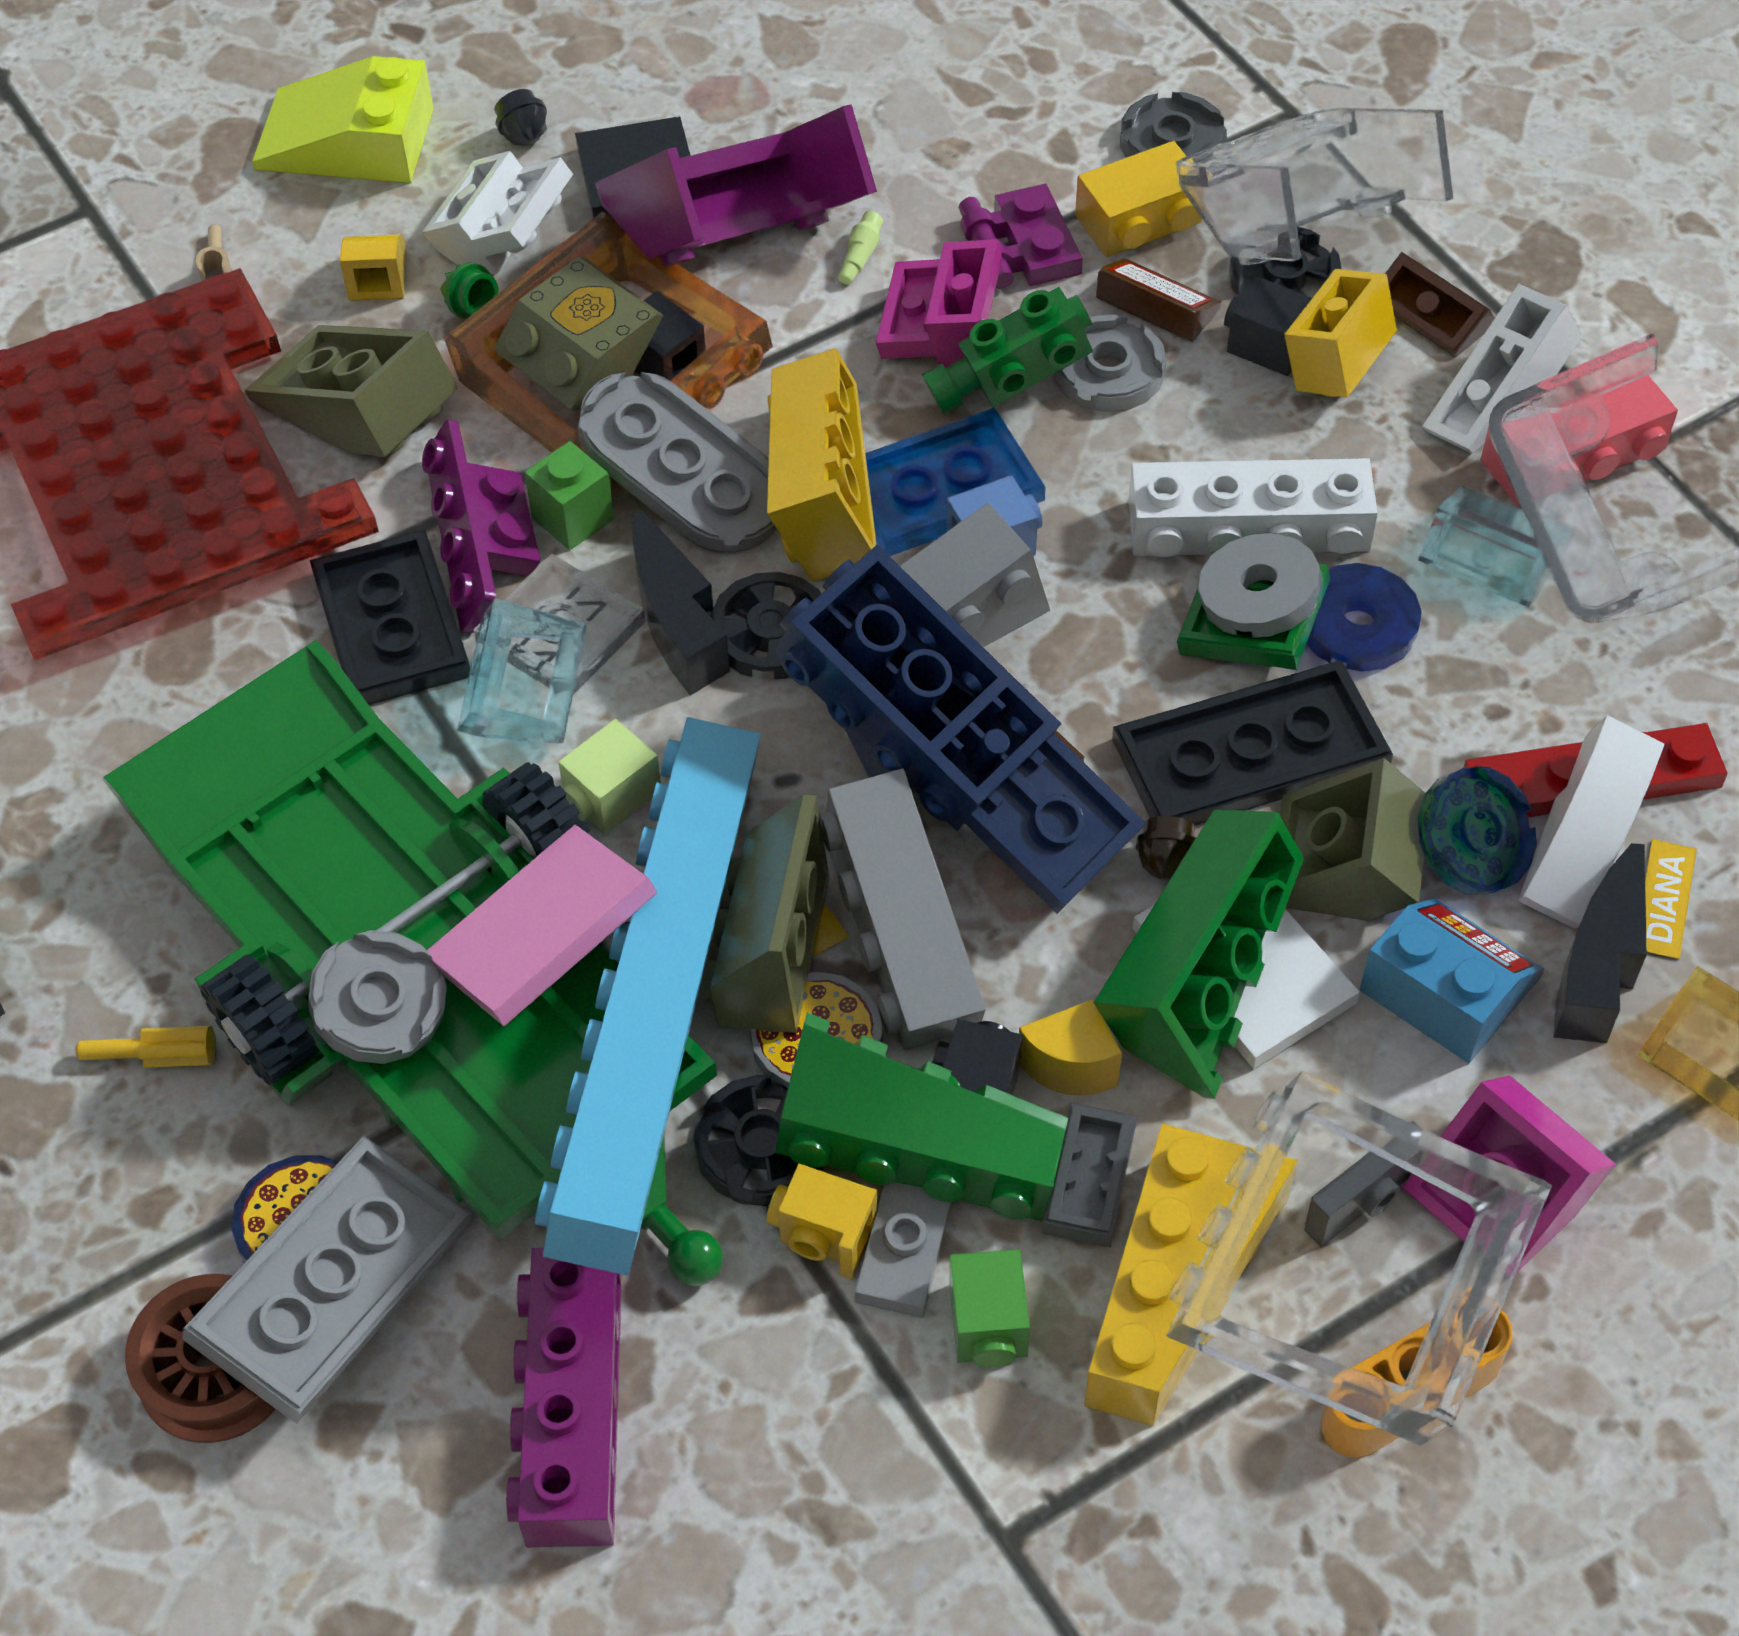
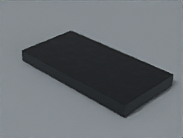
(1250, 744)

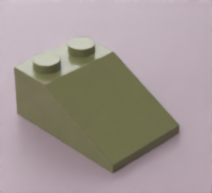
(357, 386)

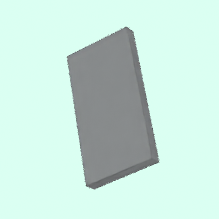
(328, 1279)

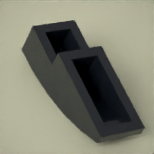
(678, 608)
(1605, 952)

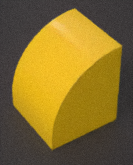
(374, 266)
(1071, 1051)

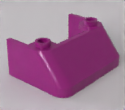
(740, 188)

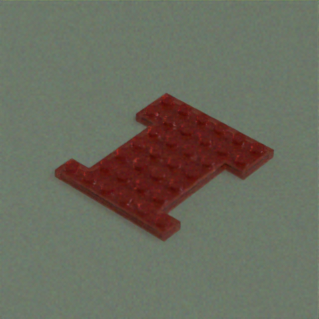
(156, 463)

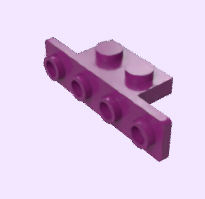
(480, 523)

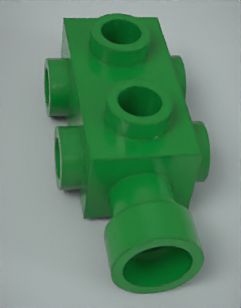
(1022, 350)

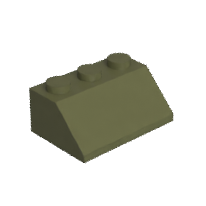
(770, 922)

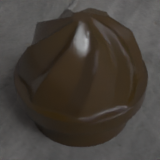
(1164, 844)

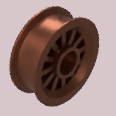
(169, 1376)

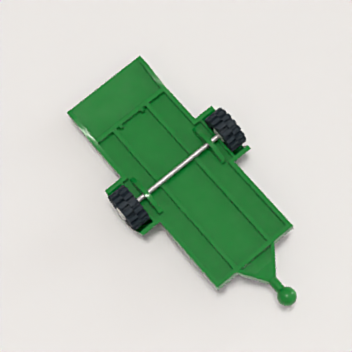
(320, 825)

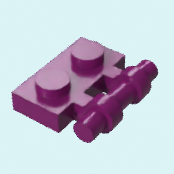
(1036, 235)

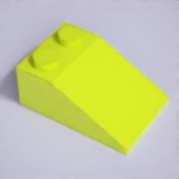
(350, 122)

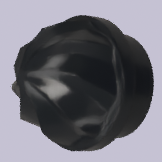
(521, 117)

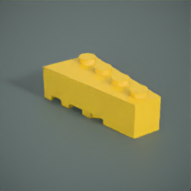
(818, 465)

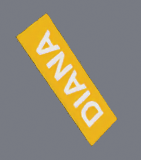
(1667, 896)

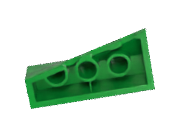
(1201, 946)
(916, 1127)

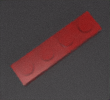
(1685, 765)

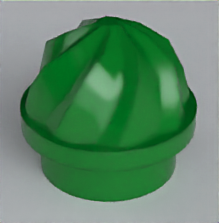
(468, 289)

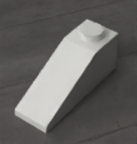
(1517, 351)

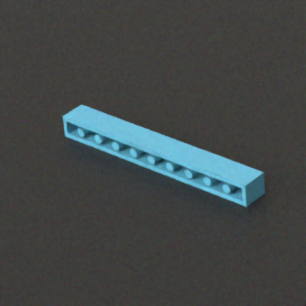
(647, 1003)

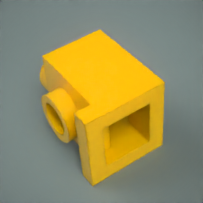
(824, 1217)

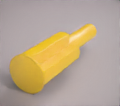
(156, 1047)

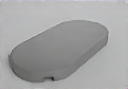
(678, 460)

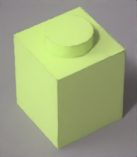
(609, 776)

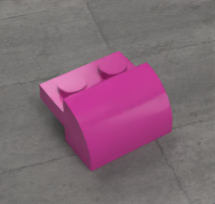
(939, 301)

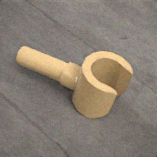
(213, 255)

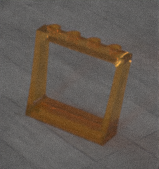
(614, 252)

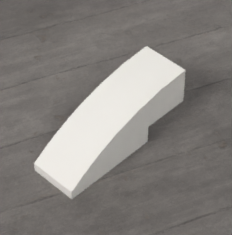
(1590, 820)

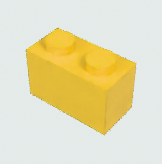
(1134, 200)
(1341, 332)

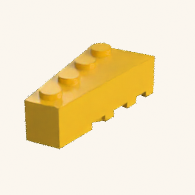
(1133, 1359)

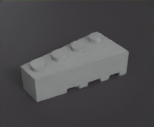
(981, 576)

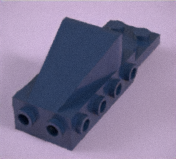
(959, 724)

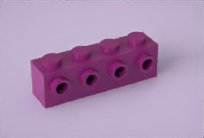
(569, 1405)

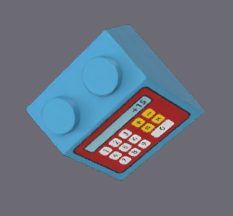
(1447, 976)

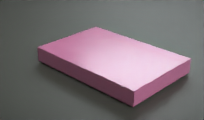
(540, 924)

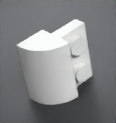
(496, 209)

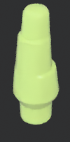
(861, 244)

